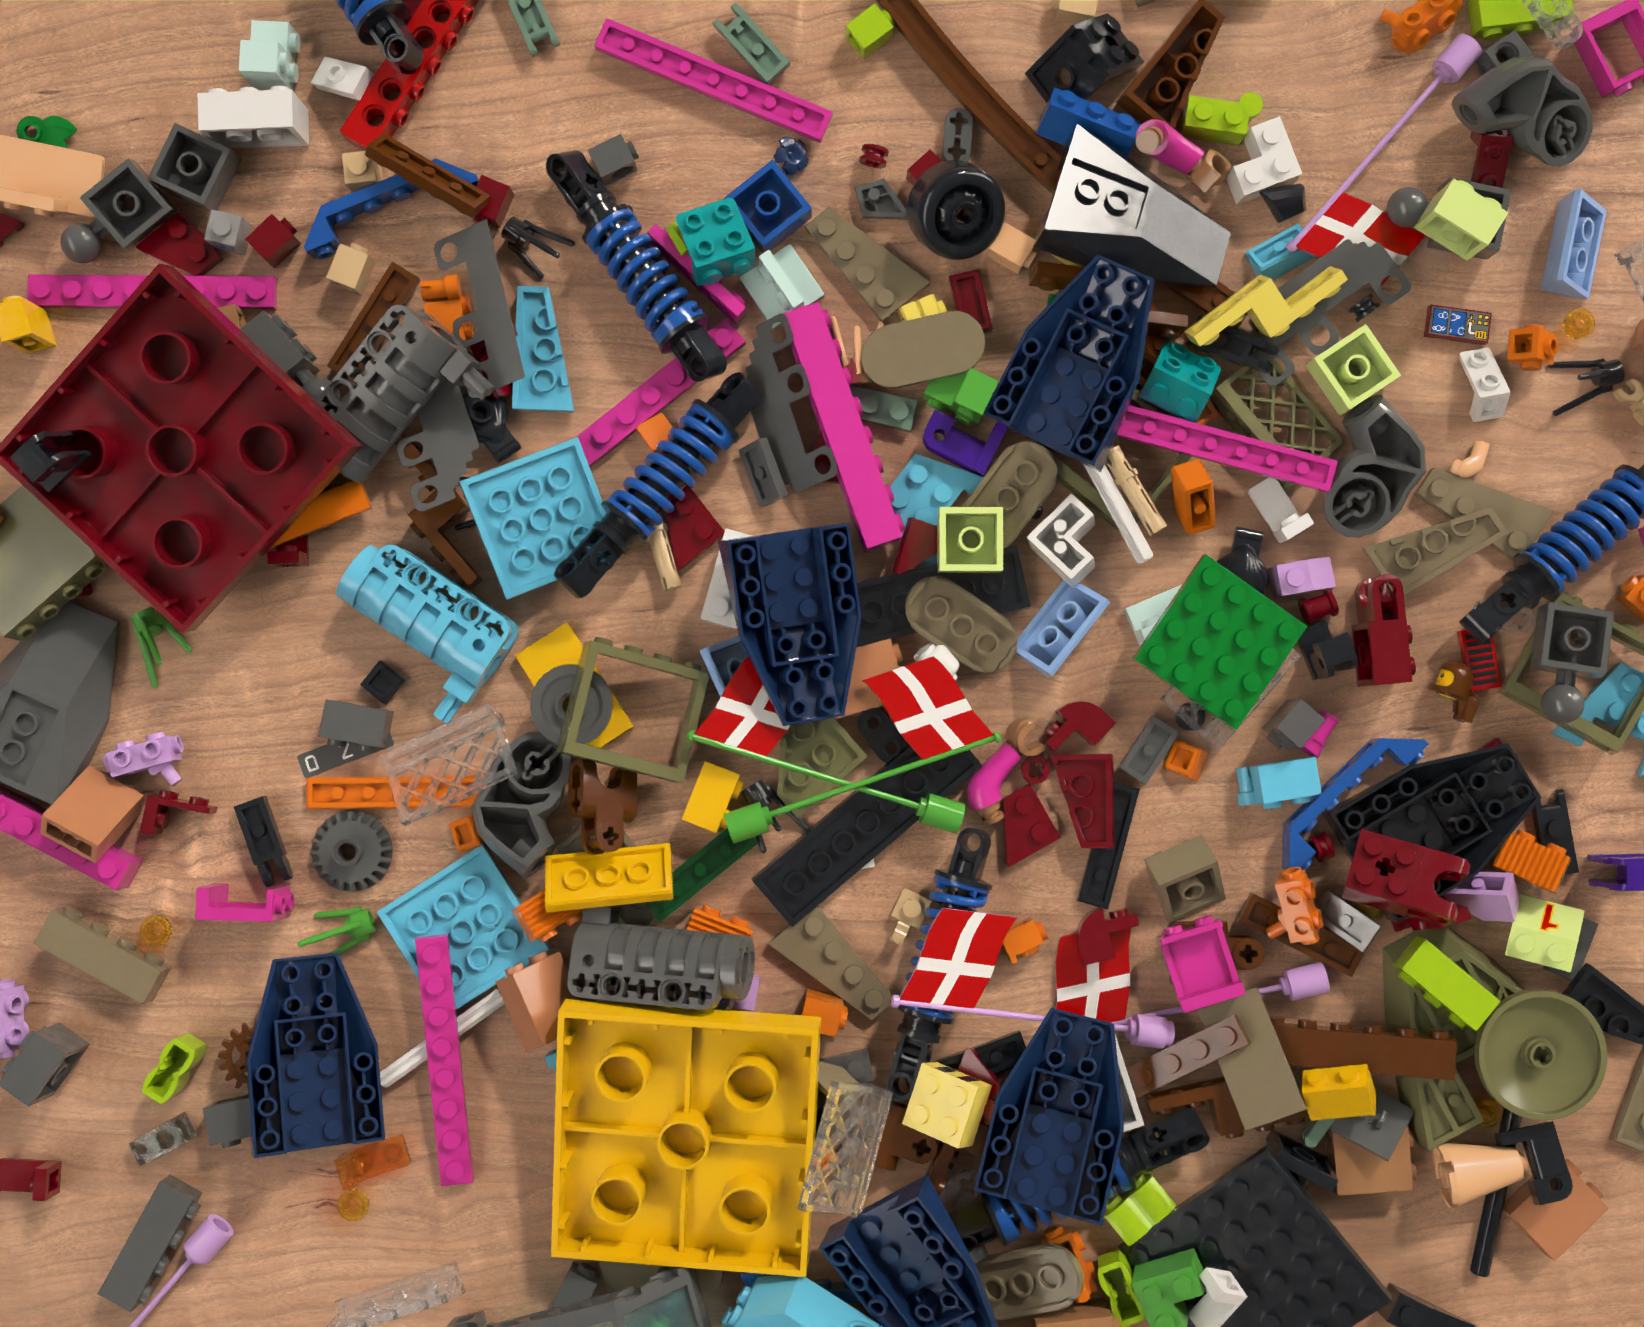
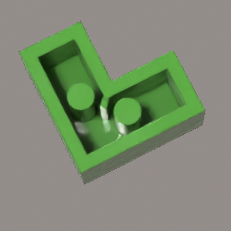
(962, 395)
(1165, 1285)

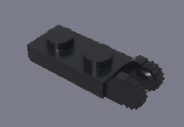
(1237, 347)
(263, 838)

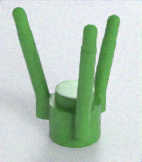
(148, 626)
(358, 924)

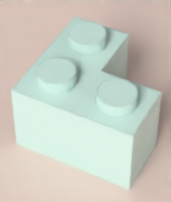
(270, 55)

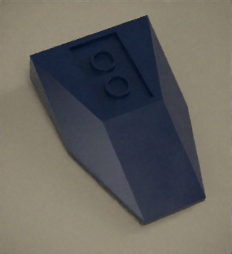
(1078, 364)
(797, 616)
(312, 1061)
(1058, 1121)
(909, 1262)

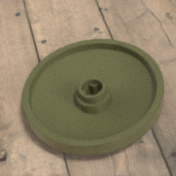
(1541, 1055)

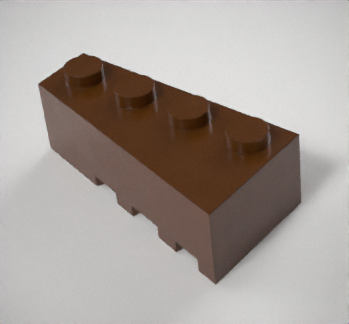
(1168, 76)

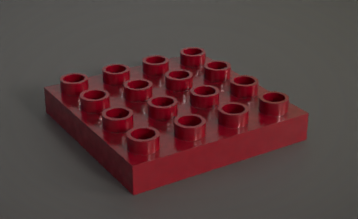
(191, 447)

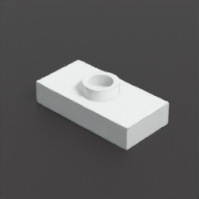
(342, 78)

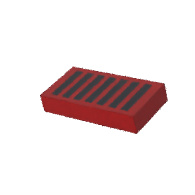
(1481, 660)

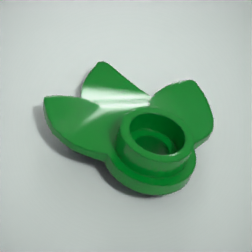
(50, 130)

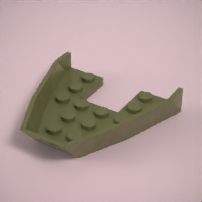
(1440, 1105)

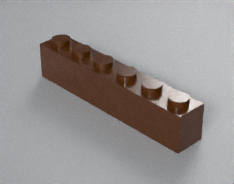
(1383, 1051)

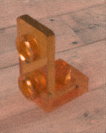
(372, 1161)

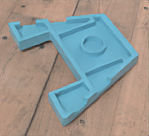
(927, 486)
(1609, 702)

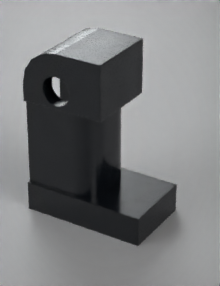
(41, 465)
(1324, 651)
(1544, 1159)

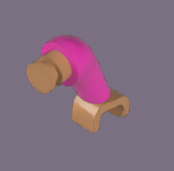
(1176, 151)
(985, 784)

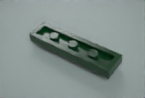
(701, 870)

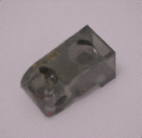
(163, 1139)

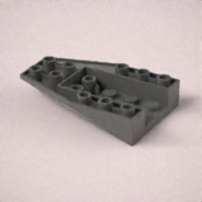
(56, 701)

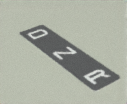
(332, 756)

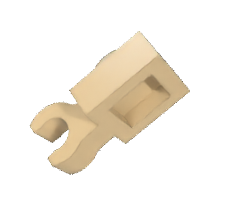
(1636, 399)
(909, 911)

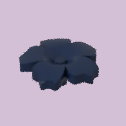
(791, 154)

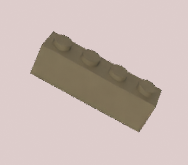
(102, 954)

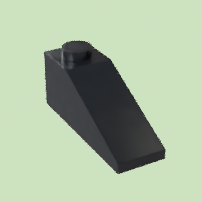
(1413, 1311)

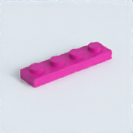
(728, 302)

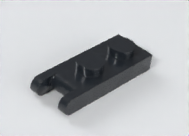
(1554, 827)

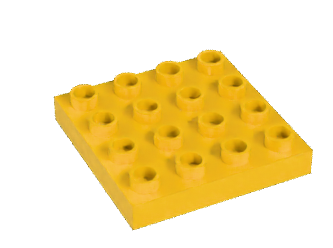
(683, 1136)

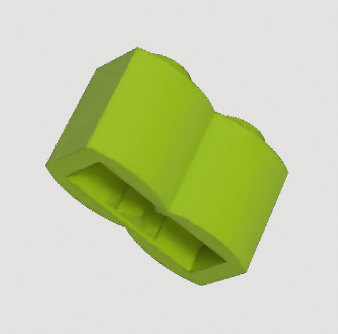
(174, 1068)
(1139, 1209)
(1116, 1280)

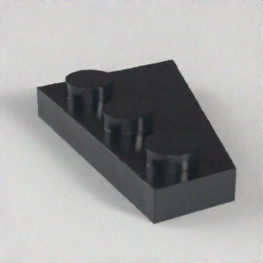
(1608, 1003)

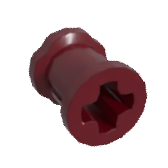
(1318, 607)

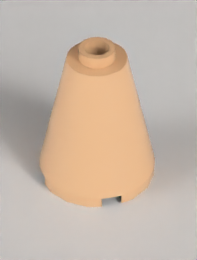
(1475, 1170)

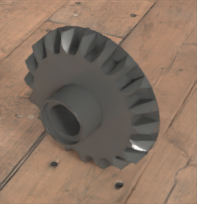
(549, 697)
(372, 851)

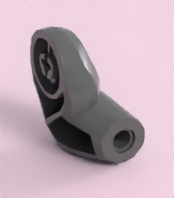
(1533, 104)
(1378, 473)
(514, 811)

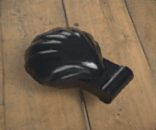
(489, 424)
(1245, 559)

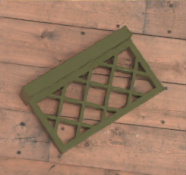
(1245, 423)

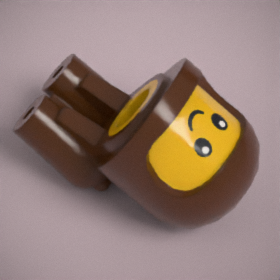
(1455, 684)

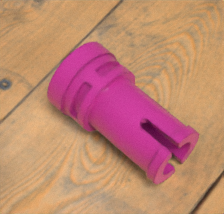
(1317, 741)

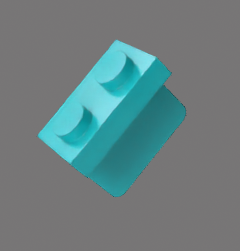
(716, 241)
(1181, 381)

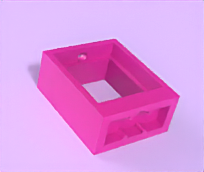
(1632, 16)

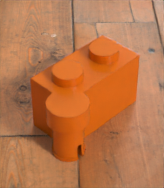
(447, 303)

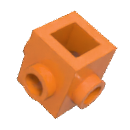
(1532, 347)

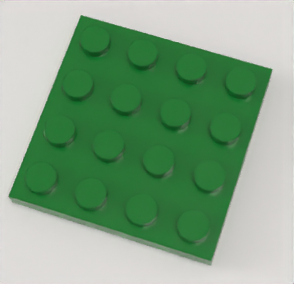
(1219, 642)

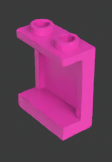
(214, 905)
(1200, 964)

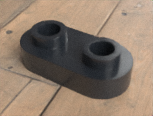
(880, 736)

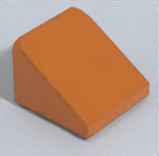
(654, 430)
(1186, 760)
(465, 833)

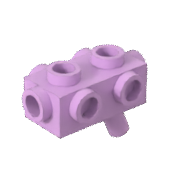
(153, 755)
(12, 1024)

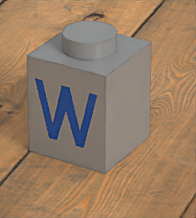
(228, 232)

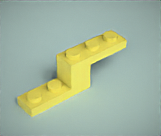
(1266, 306)

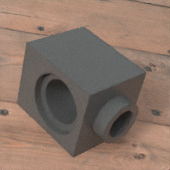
(1508, 47)
(614, 159)
(577, 1285)

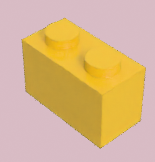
(25, 325)
(712, 797)
(1339, 1092)

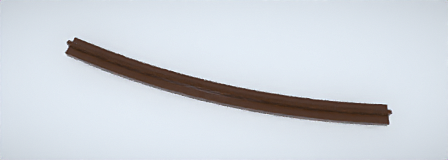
(1000, 119)

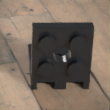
(1092, 55)

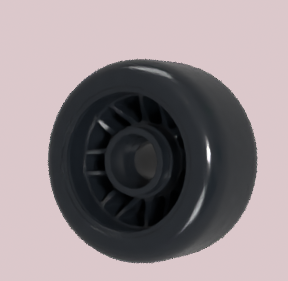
(940, 195)

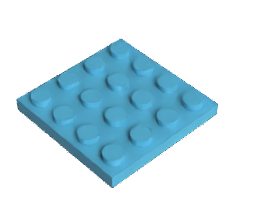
(534, 513)
(474, 908)

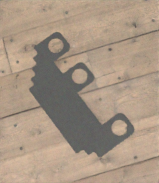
(1360, 266)
(774, 414)
(445, 438)

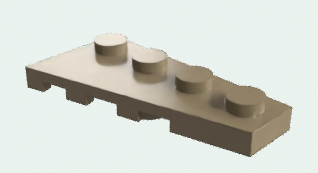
(870, 269)
(1461, 497)
(1435, 549)
(830, 959)

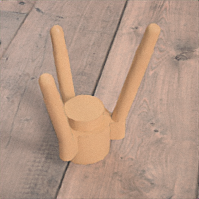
(855, 367)

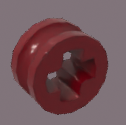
(873, 156)
(1045, 770)
(1322, 846)

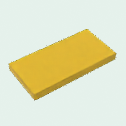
(565, 648)
(609, 878)

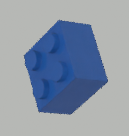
(770, 206)

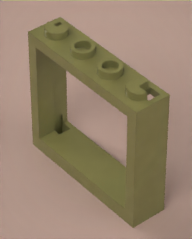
(1091, 496)
(631, 654)
(1610, 743)

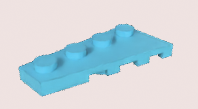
(541, 353)

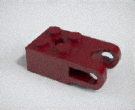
(1382, 633)
(1409, 880)

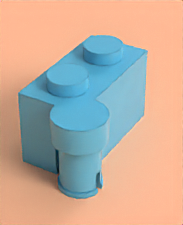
(1277, 782)

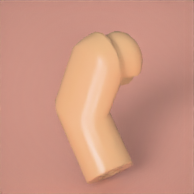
(1472, 464)

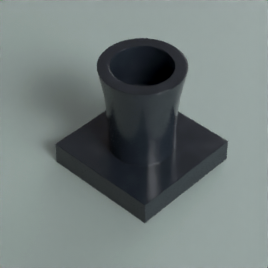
(1302, 1161)

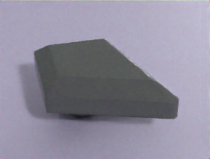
(879, 201)

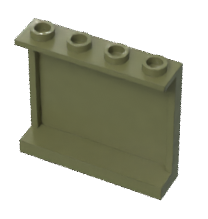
(39, 565)

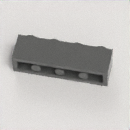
(150, 1243)

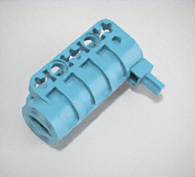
(429, 619)

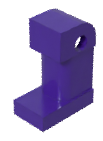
(960, 446)
(1629, 871)

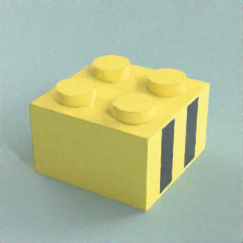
(947, 1104)

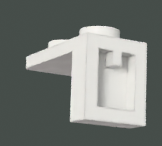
(1487, 382)
(1278, 510)
(1220, 1301)

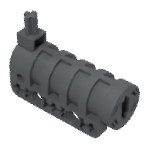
(396, 382)
(658, 960)

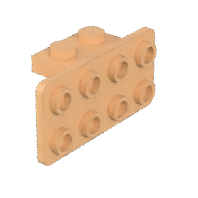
(46, 176)

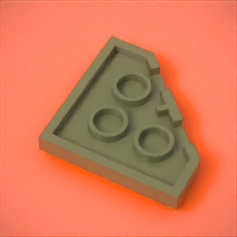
(818, 747)

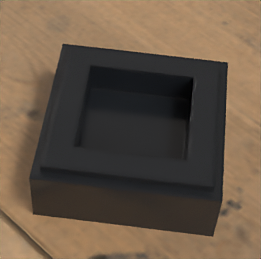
(382, 682)

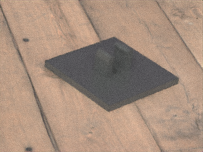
(1376, 1132)

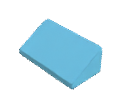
(1272, 256)

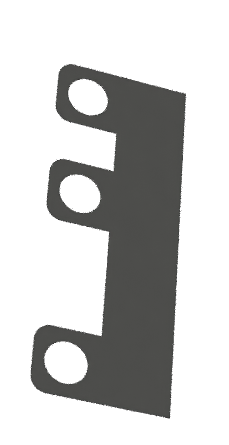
(492, 313)

